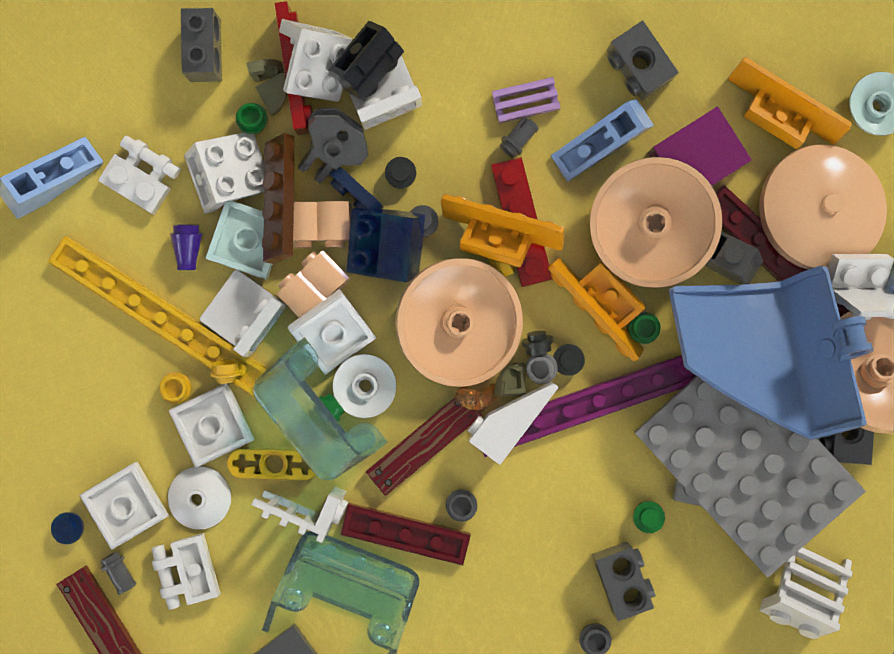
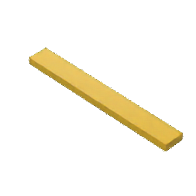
(151, 310)

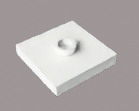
(333, 331)
(211, 425)
(124, 505)

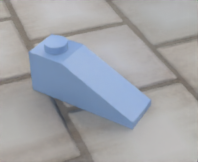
(602, 139)
(48, 177)

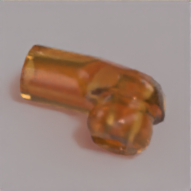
(475, 399)

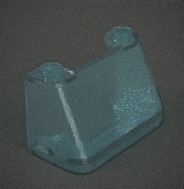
(307, 420)

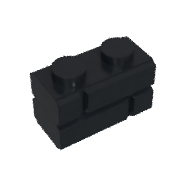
(366, 60)

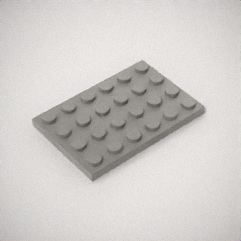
(749, 472)

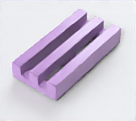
(523, 88)

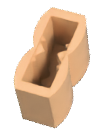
(321, 223)
(312, 284)

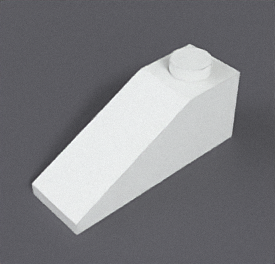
(504, 426)

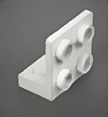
(311, 57)
(392, 98)
(225, 169)
(861, 284)
(243, 313)

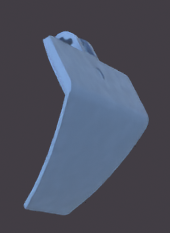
(776, 349)

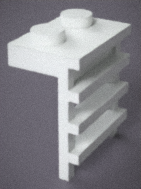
(315, 522)
(806, 609)

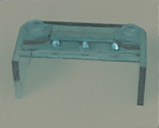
(351, 581)

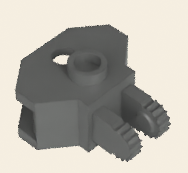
(331, 145)

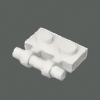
(136, 184)
(194, 570)

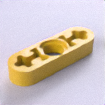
(250, 471)

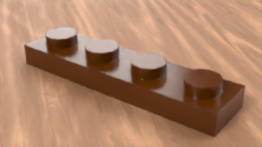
(278, 199)

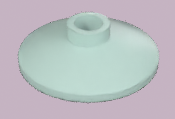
(877, 88)

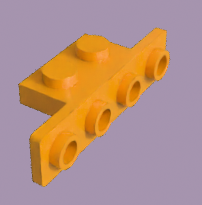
(785, 109)
(499, 233)
(606, 300)

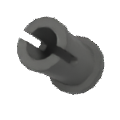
(518, 137)
(118, 572)

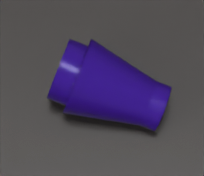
(186, 245)

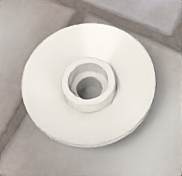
(348, 391)
(214, 494)

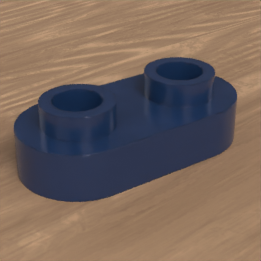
(345, 184)

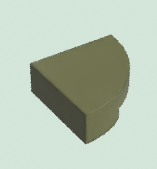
(264, 69)
(273, 93)
(511, 381)

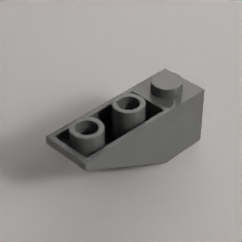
(735, 259)

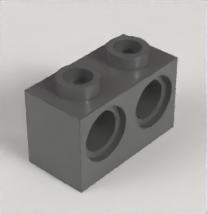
(201, 45)
(619, 582)

